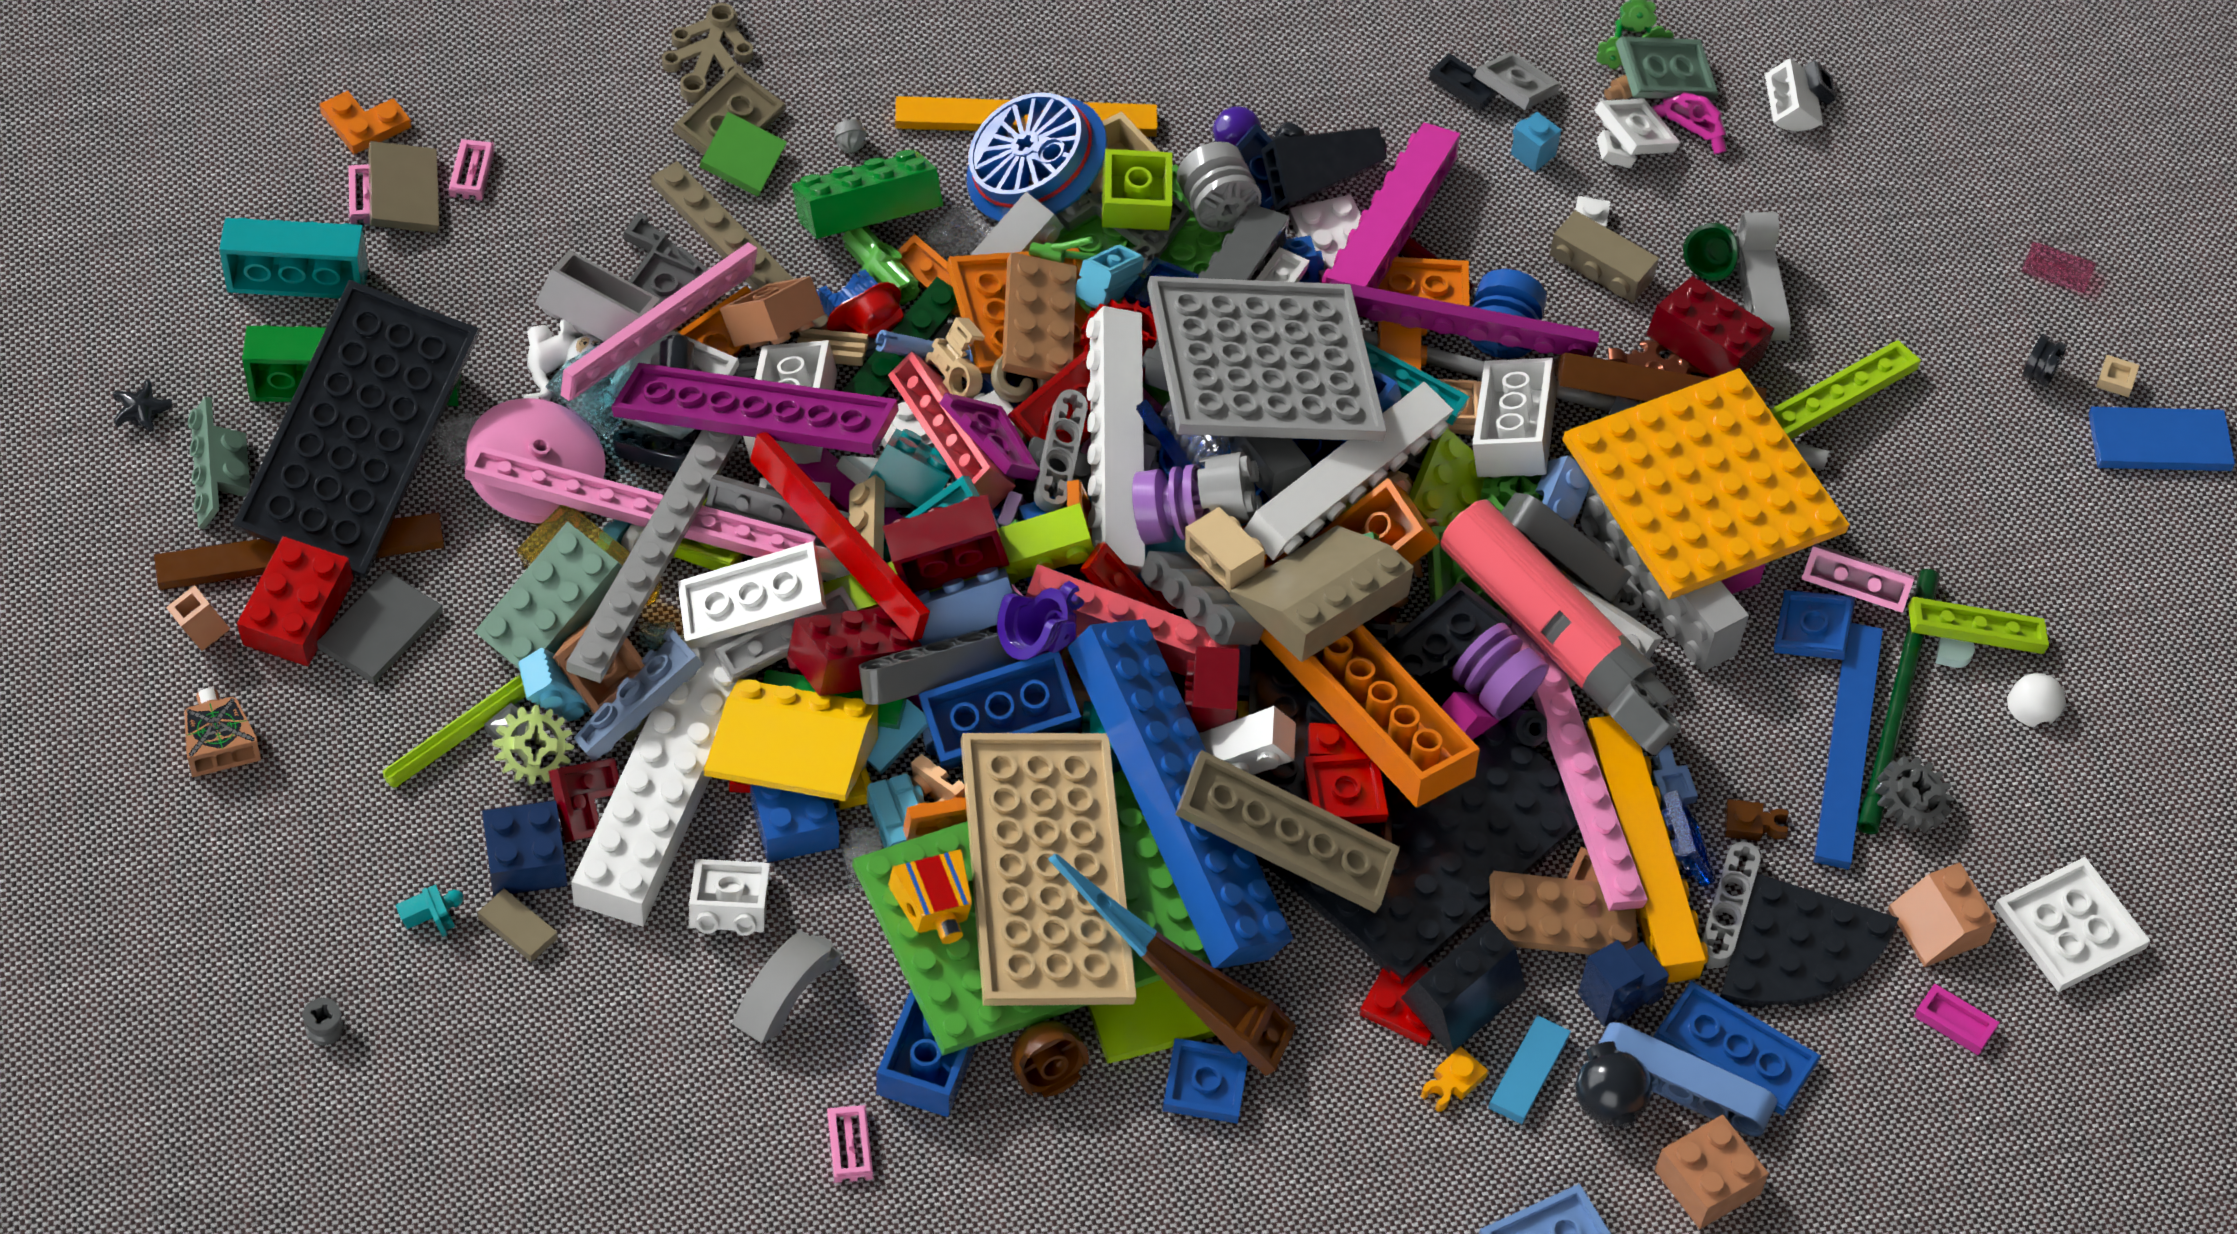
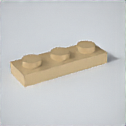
(867, 511)

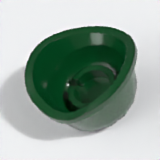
(1711, 251)

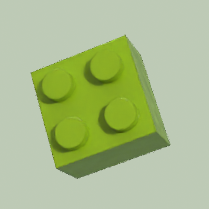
(1137, 189)

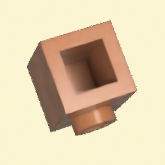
(203, 623)

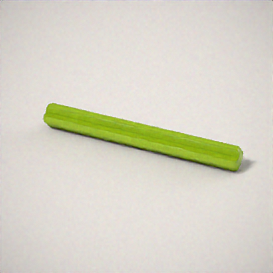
(453, 733)

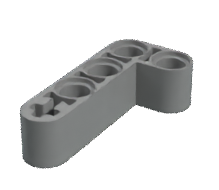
(1760, 271)

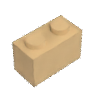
(1224, 549)

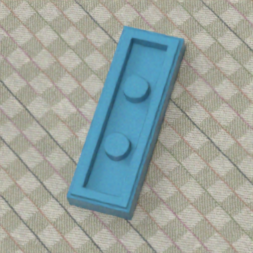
(1529, 1069)

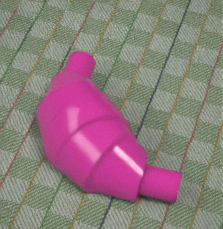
(1697, 116)

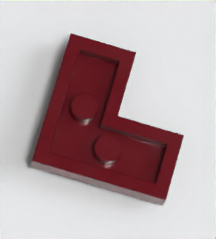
(575, 795)

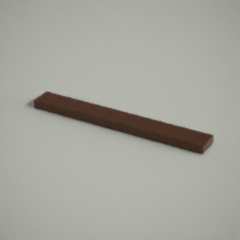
(252, 556)

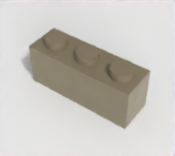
(1604, 256)

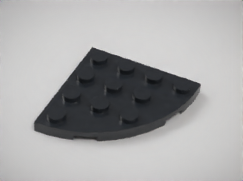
(1801, 946)

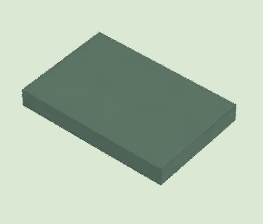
(1666, 67)

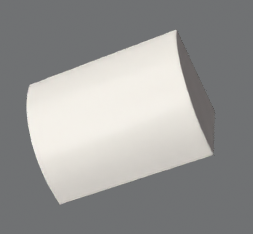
(1790, 99)

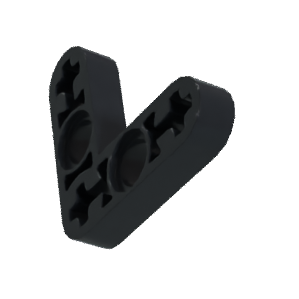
(653, 448)

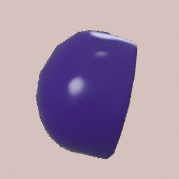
(1233, 124)

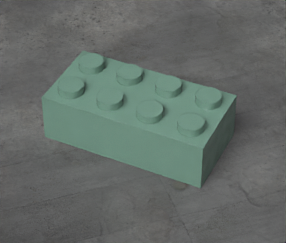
(551, 597)

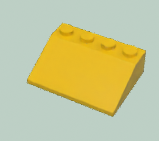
(792, 739)

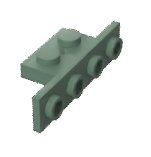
(218, 462)

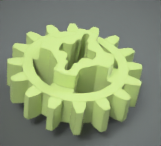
(517, 744)

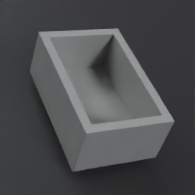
(592, 297)

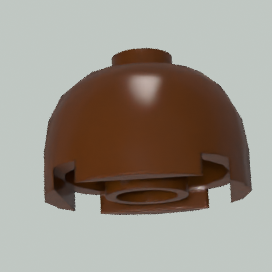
(1048, 1058)

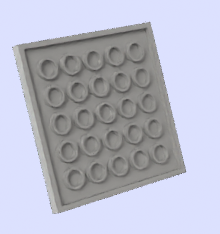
(1265, 359)

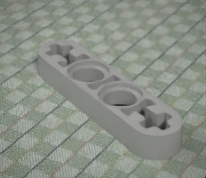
(1060, 450)
(1730, 904)

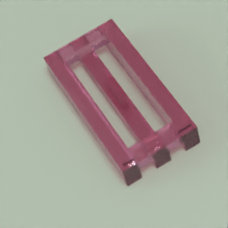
(2057, 270)

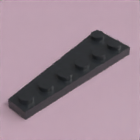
(1437, 637)

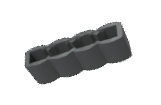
(1201, 597)

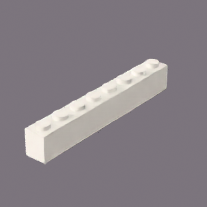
(1115, 430)
(1347, 473)

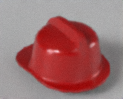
(869, 311)

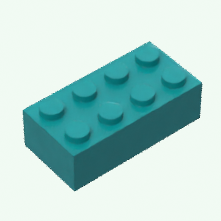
(292, 257)

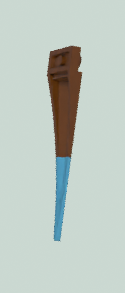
(1231, 1010)

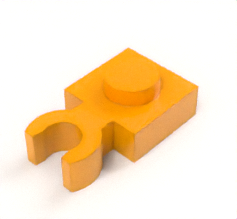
(1455, 1076)

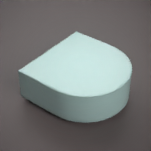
(1954, 652)

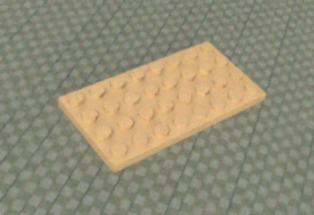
(1033, 927)

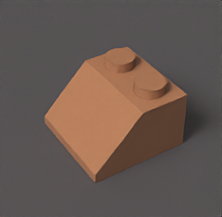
(595, 694)
(1943, 915)

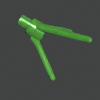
(1058, 253)

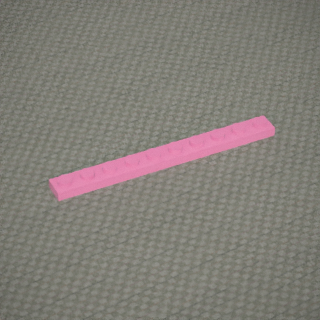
(624, 502)
(1585, 787)

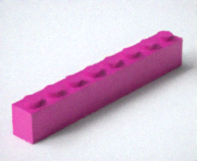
(1396, 208)

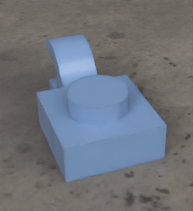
(1671, 778)

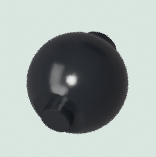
(1613, 1086)

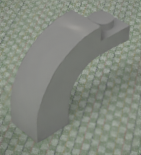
(782, 982)

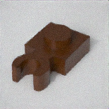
(1749, 822)

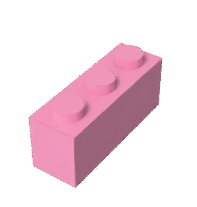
(1858, 578)

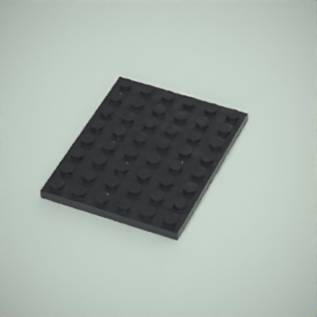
(1449, 848)

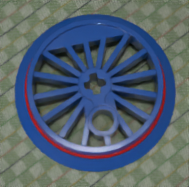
(1038, 150)

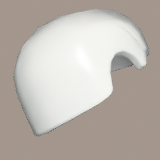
(2036, 699)

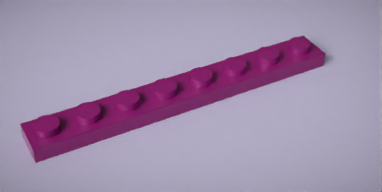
(1472, 322)

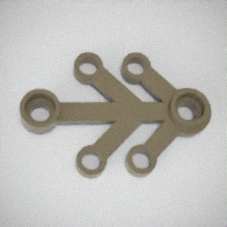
(719, 20)

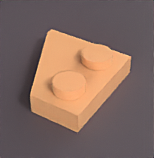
(933, 780)

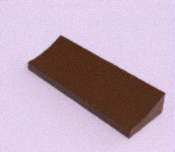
(1622, 378)

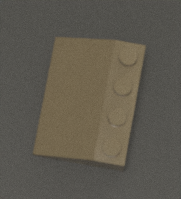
(1325, 590)

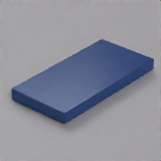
(2161, 438)
(1738, 1043)

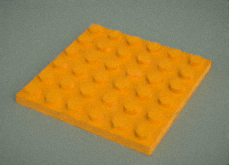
(1705, 483)

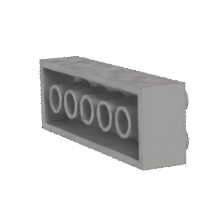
(1703, 622)

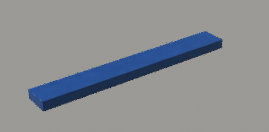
(1848, 748)

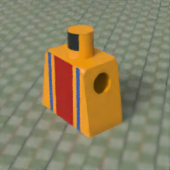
(934, 894)

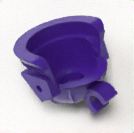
(1038, 623)

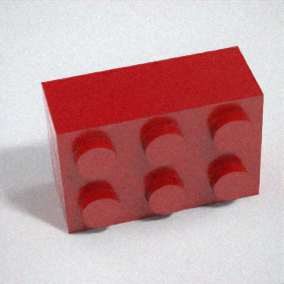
(295, 601)

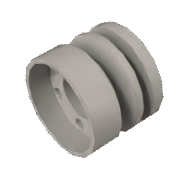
(1217, 185)

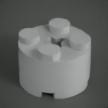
(1230, 485)

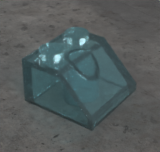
(596, 402)

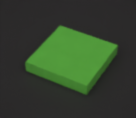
(742, 154)

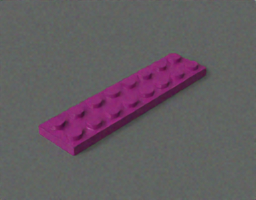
(755, 406)

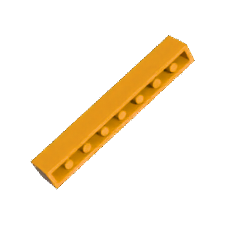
(1666, 918)

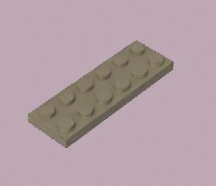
(1287, 831)

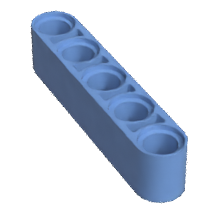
(1696, 1082)

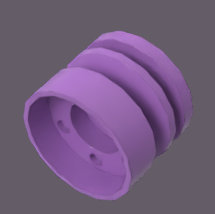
(1166, 504)
(1500, 671)

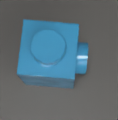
(1535, 141)

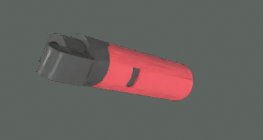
(1563, 623)

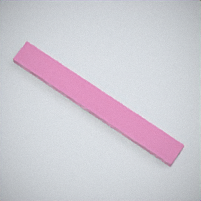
(658, 322)

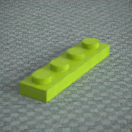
(1978, 625)

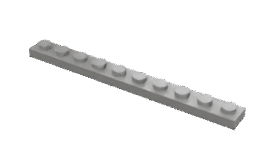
(650, 556)

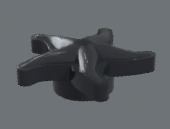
(140, 407)

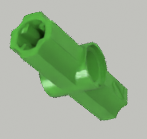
(881, 261)

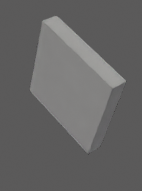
(1517, 80)

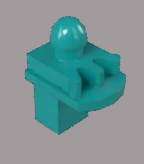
(430, 905)

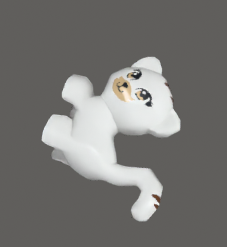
(550, 352)

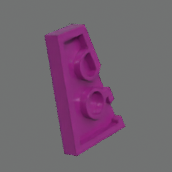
(993, 433)

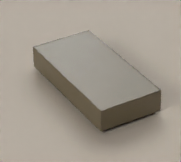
(517, 925)

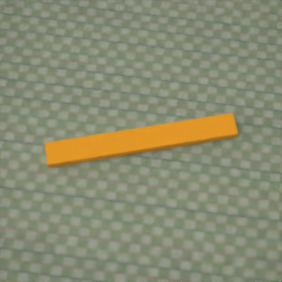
(969, 114)

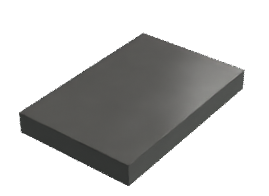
(379, 627)

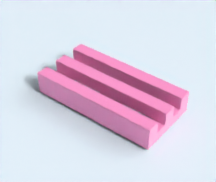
(468, 189)
(355, 214)
(852, 1171)

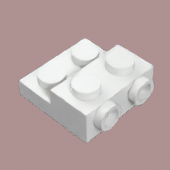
(729, 896)

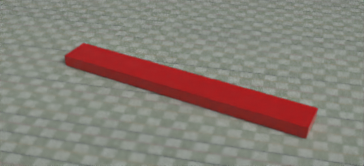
(840, 536)

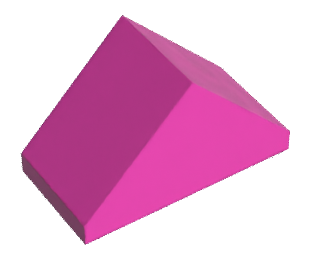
(1469, 713)

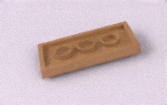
(1038, 316)
(1557, 914)

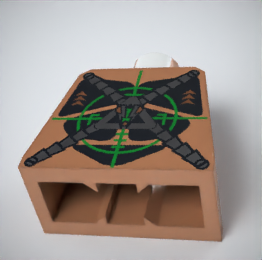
(218, 734)

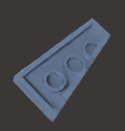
(640, 695)

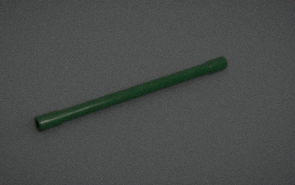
(1871, 813)

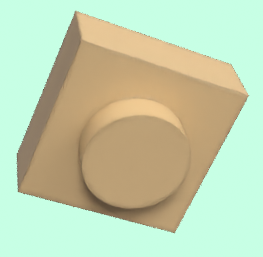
(2117, 376)

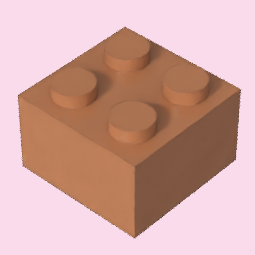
(773, 312)
(1711, 1171)

